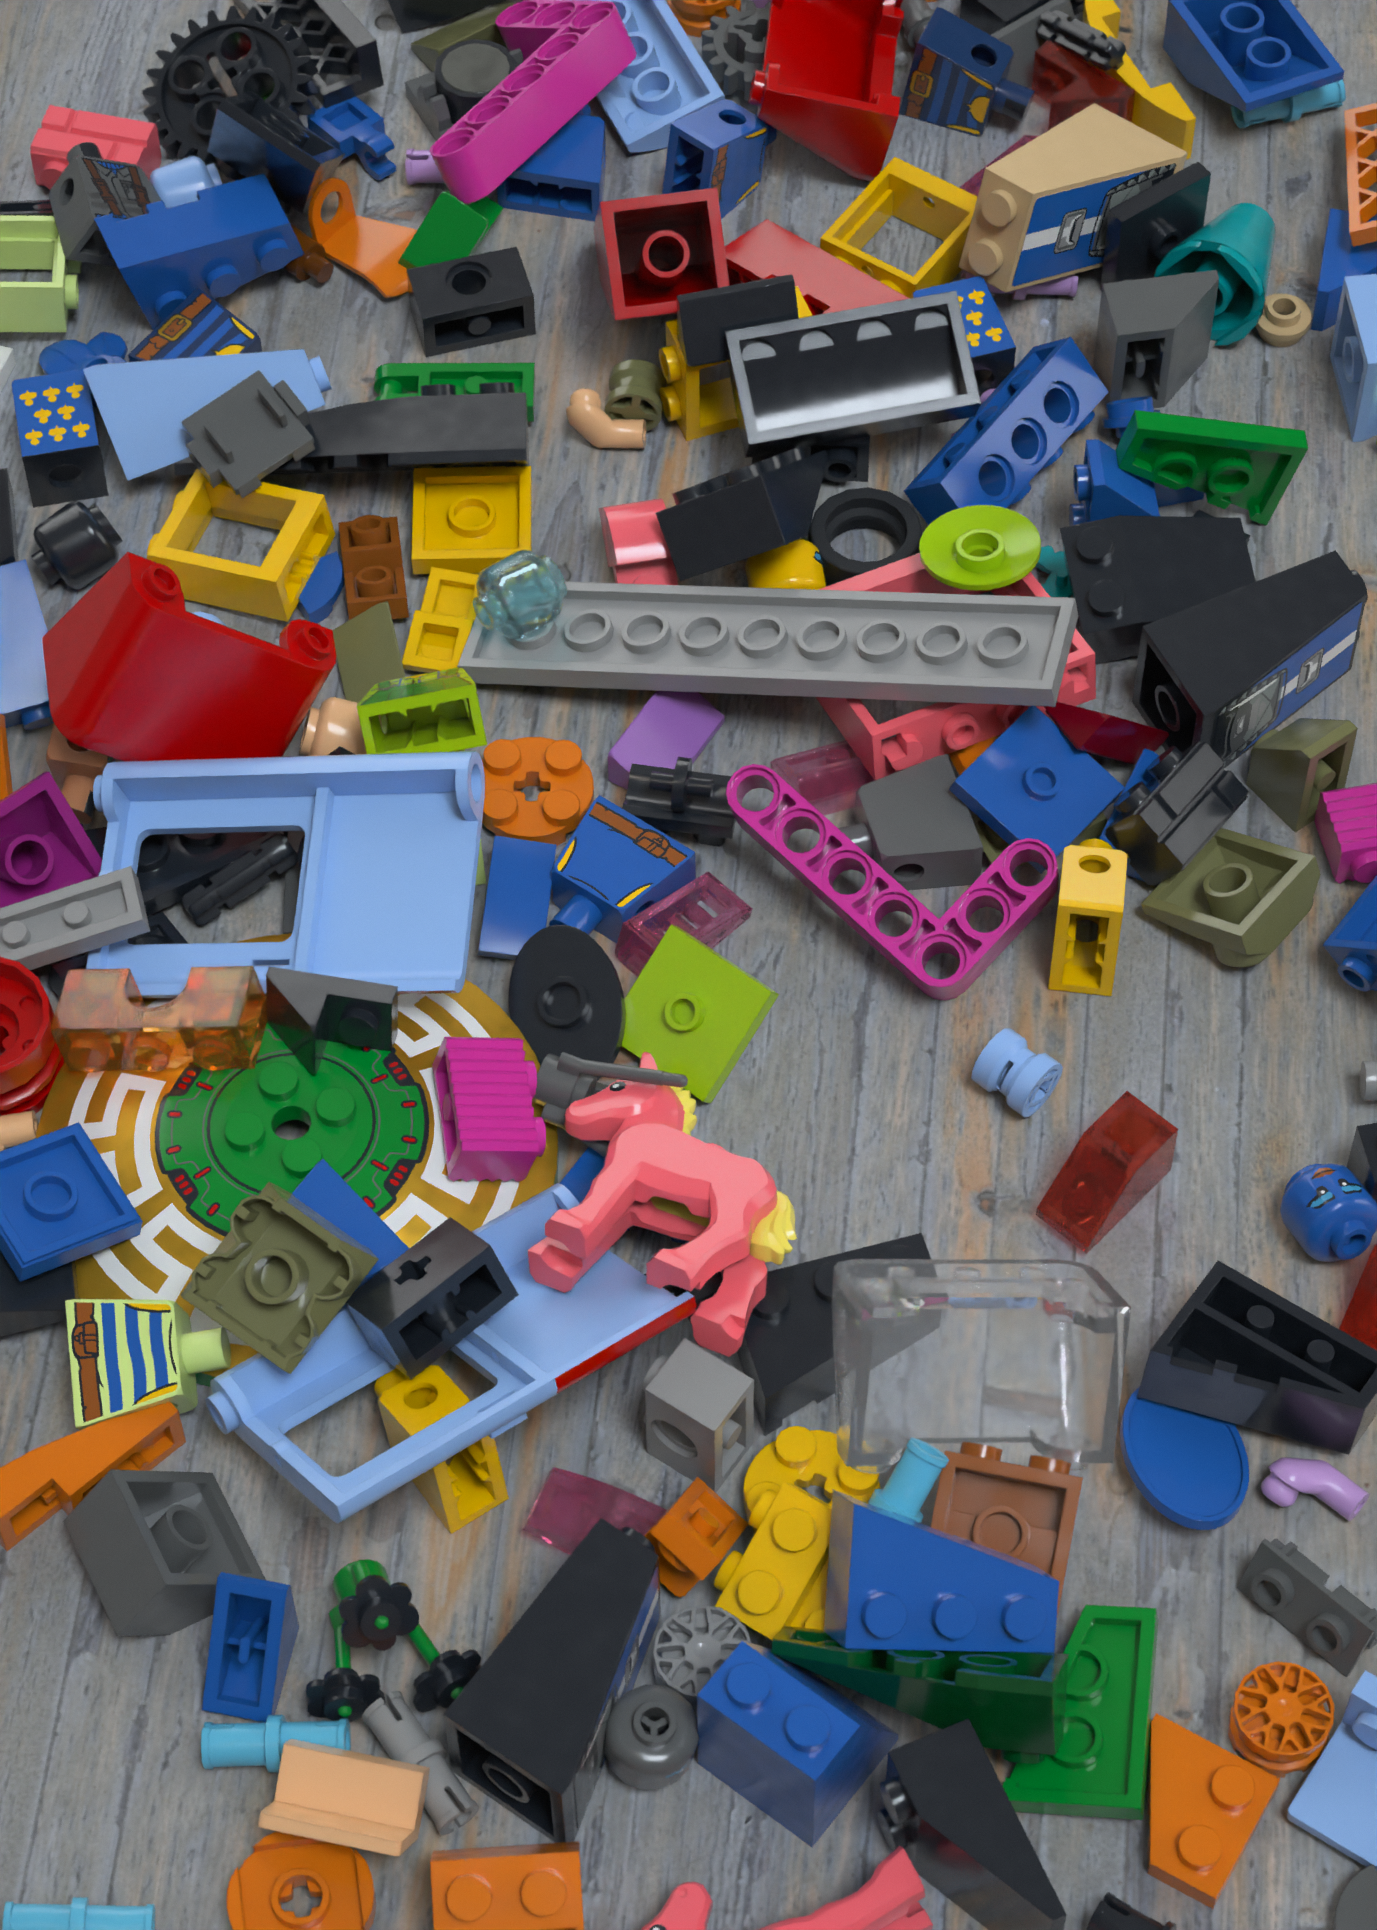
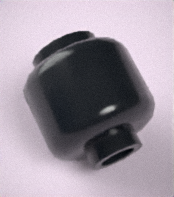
(76, 545)

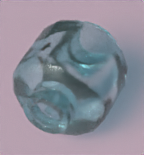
(519, 594)

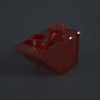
(1109, 1172)

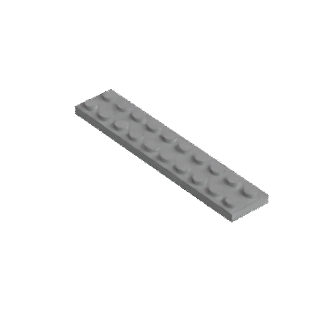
(790, 644)

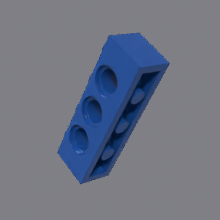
(1012, 433)

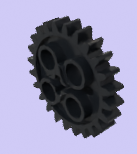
(275, 65)

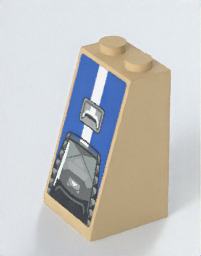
(1051, 199)

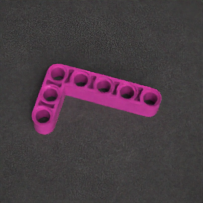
(567, 59)
(884, 894)

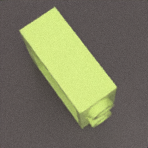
(36, 306)

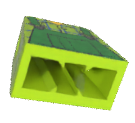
(422, 714)

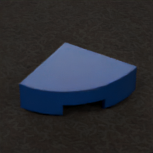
(322, 588)

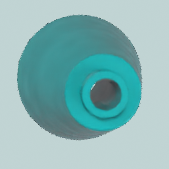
(1241, 251)

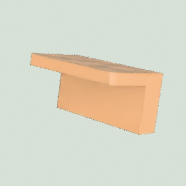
(347, 1798)

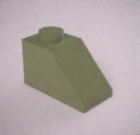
(1299, 763)

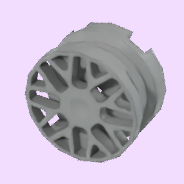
(695, 1648)

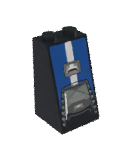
(1249, 656)
(541, 1702)

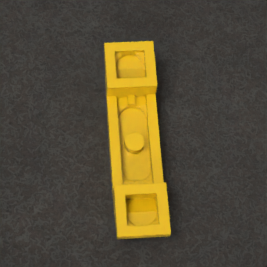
(1156, 108)

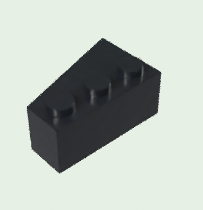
(791, 1331)

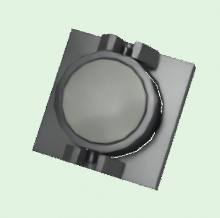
(460, 81)

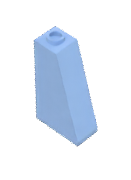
(151, 398)

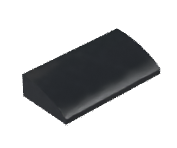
(851, 374)

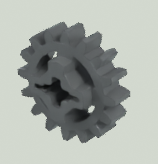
(736, 46)

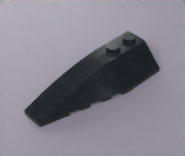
(414, 433)

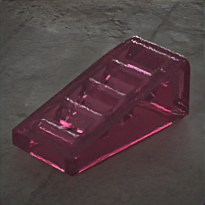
(644, 931)

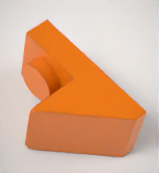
(693, 1537)

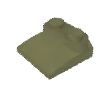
(1238, 896)

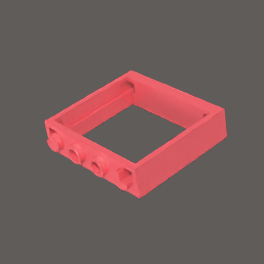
(943, 725)

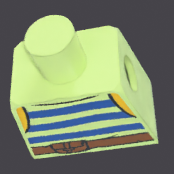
(136, 1356)

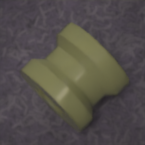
(635, 392)

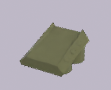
(278, 1276)

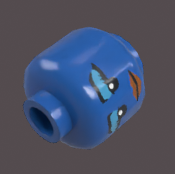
(1327, 1210)

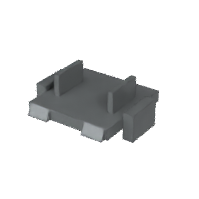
(248, 433)

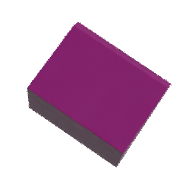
(41, 843)

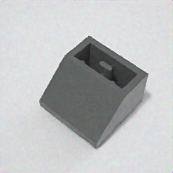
(1154, 334)

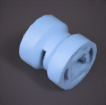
(1016, 1072)

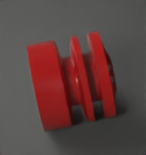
(26, 1043)

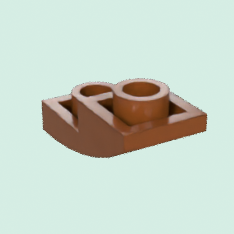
(373, 565)

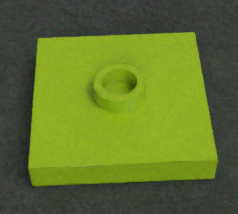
(694, 1012)

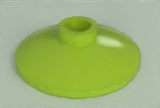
(980, 547)

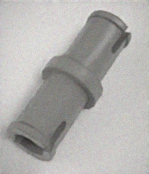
(409, 1743)

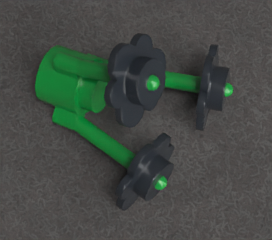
(376, 1613)

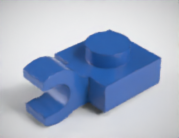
(357, 130)

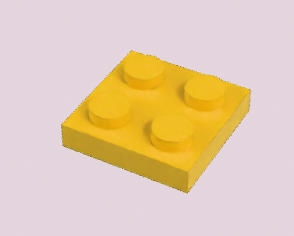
(470, 516)

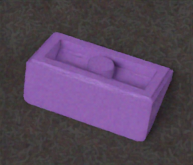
(666, 728)

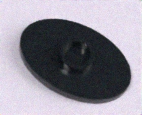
(567, 996)

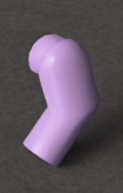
(1313, 1477)

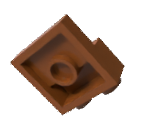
(1010, 1506)

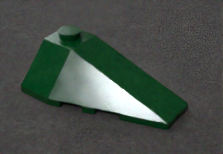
(1008, 1696)

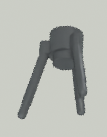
(570, 1079)

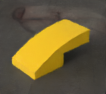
(443, 622)

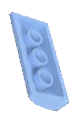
(661, 82)

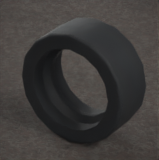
(858, 510)

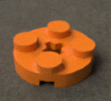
(540, 763)
(291, 1861)

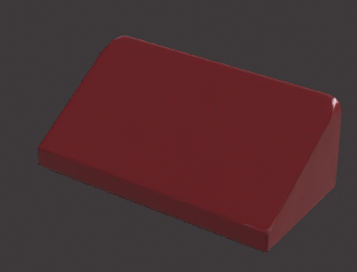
(1105, 733)

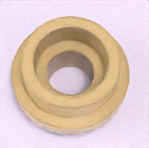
(1284, 320)

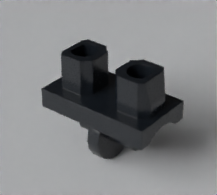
(681, 801)

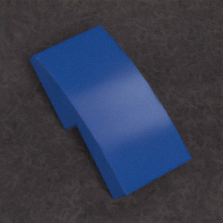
(515, 895)

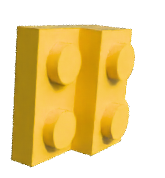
(783, 1568)

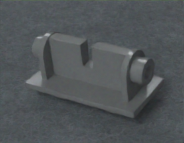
(1295, 1595)

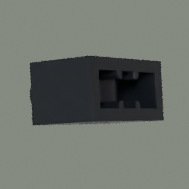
(431, 1297)

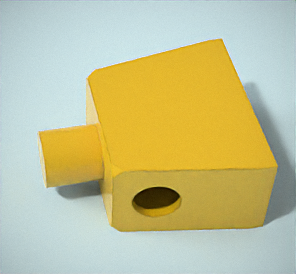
(1094, 891)
(474, 1477)

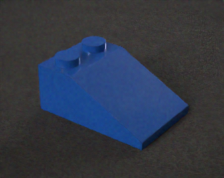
(1247, 50)

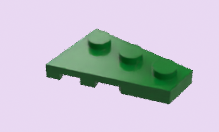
(1217, 457)
(1105, 1724)

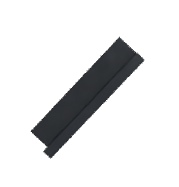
(347, 44)

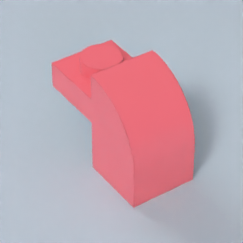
(637, 543)

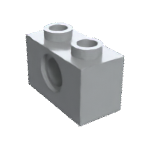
(698, 1413)

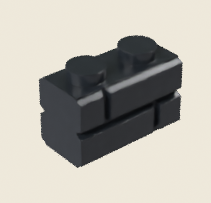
(1175, 812)

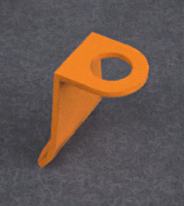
(361, 243)

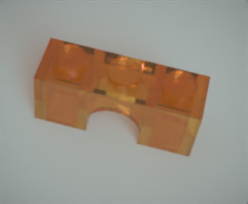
(208, 1025)

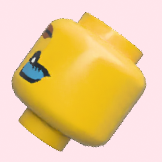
(787, 567)

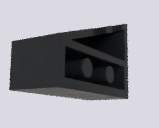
(1263, 1365)

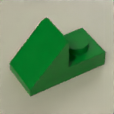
(450, 231)

